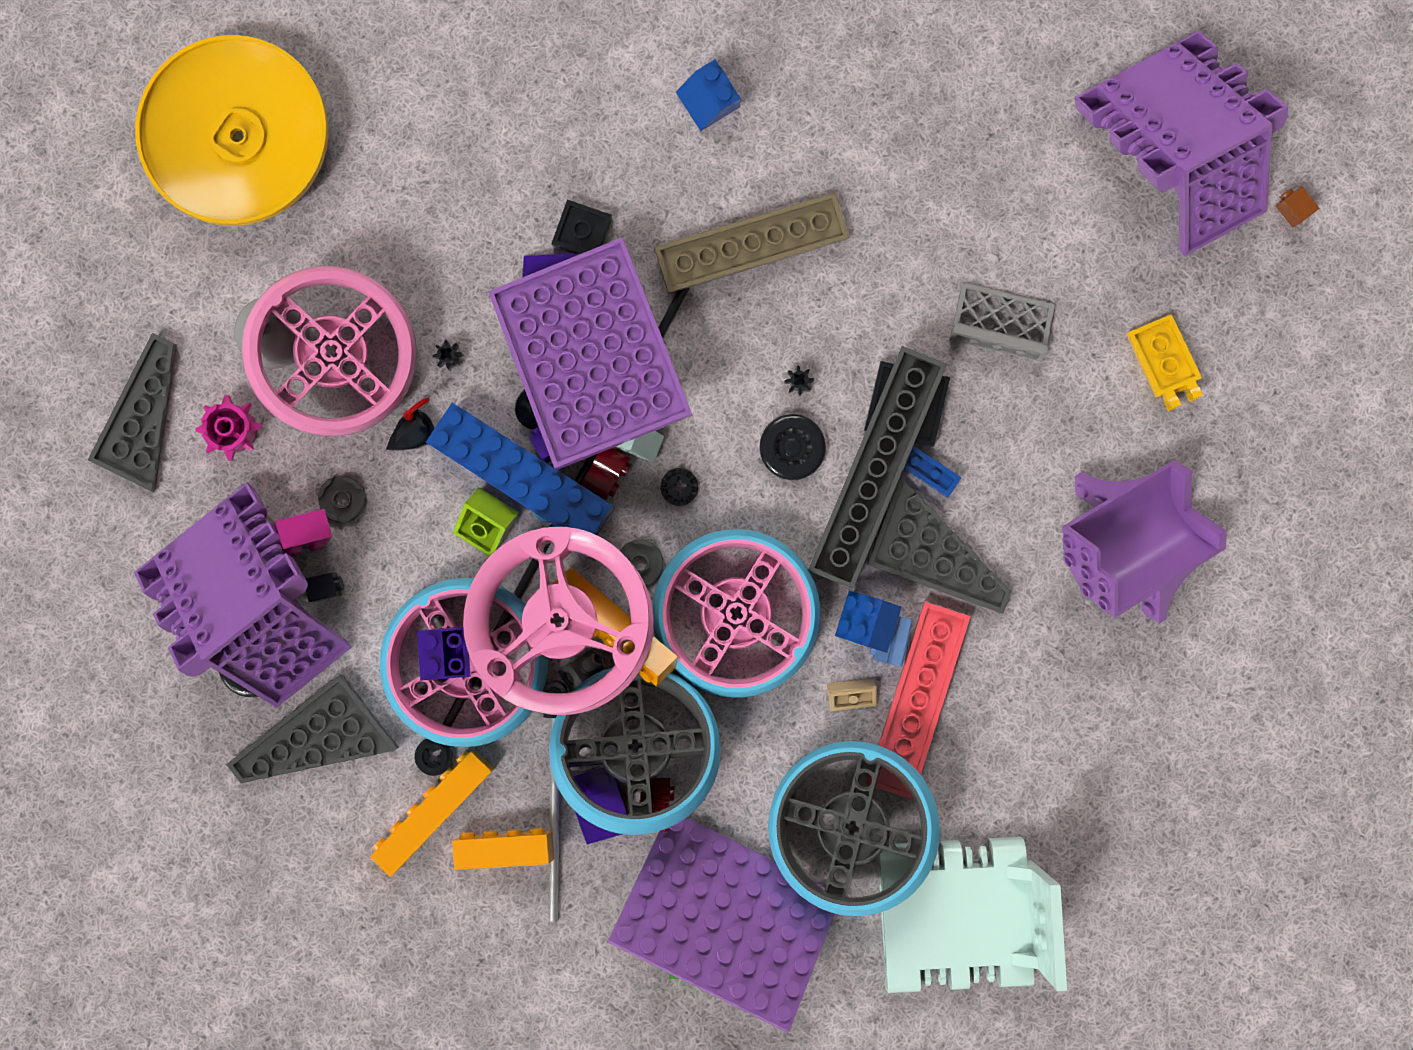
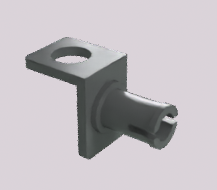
(582, 668)

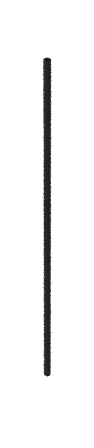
(534, 564)

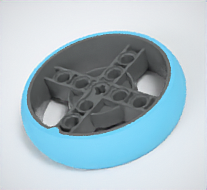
(641, 819)
(865, 849)

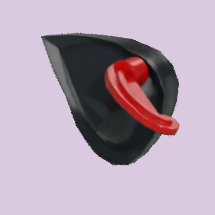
(412, 429)

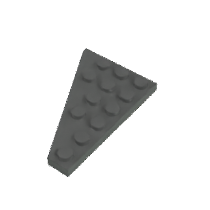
(926, 551)
(320, 732)

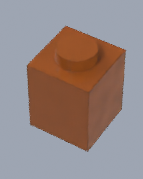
(1296, 206)

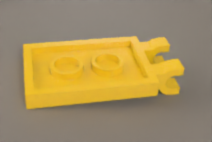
(1166, 361)

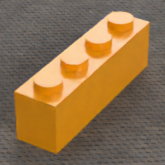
(503, 849)

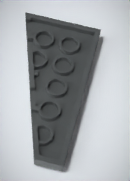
(135, 428)

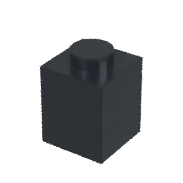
(324, 587)

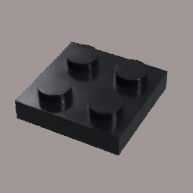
(581, 228)

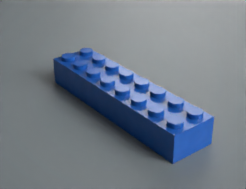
(518, 472)

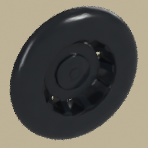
(792, 447)

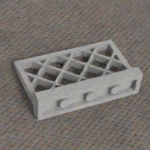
(993, 339)

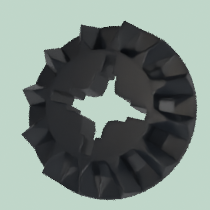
(688, 493)
(433, 768)

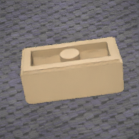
(852, 694)

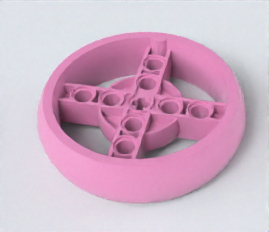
(282, 402)

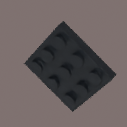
(930, 425)

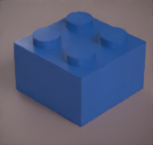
(868, 621)

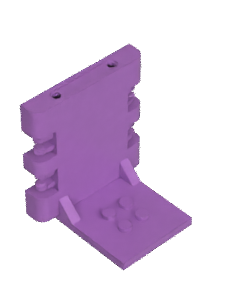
(1193, 134)
(236, 602)

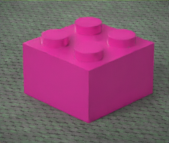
(303, 532)

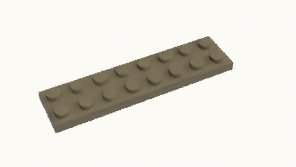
(751, 243)

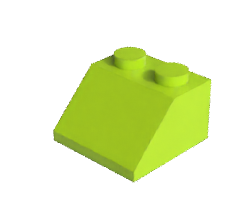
(485, 521)

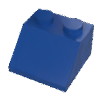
(708, 95)

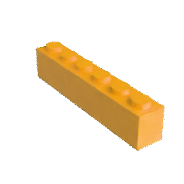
(660, 659)
(432, 812)

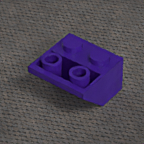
(443, 654)

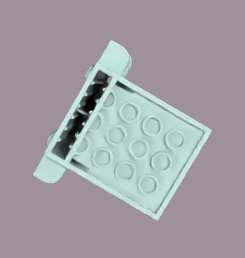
(973, 918)

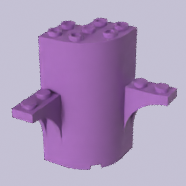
(1138, 540)

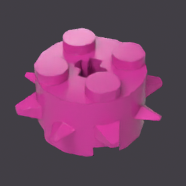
(217, 434)

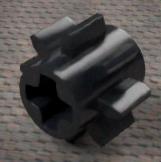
(452, 350)
(800, 387)

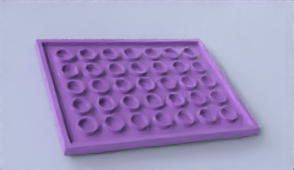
(589, 353)
(723, 922)

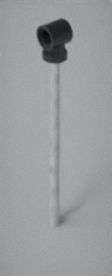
(554, 822)

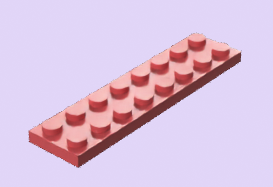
(921, 690)

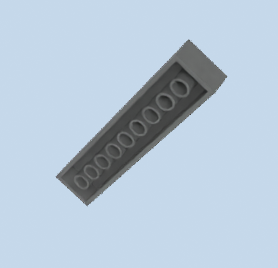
(877, 467)

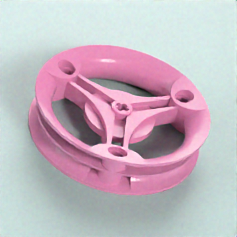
(540, 617)

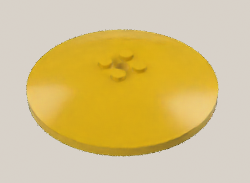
(206, 98)

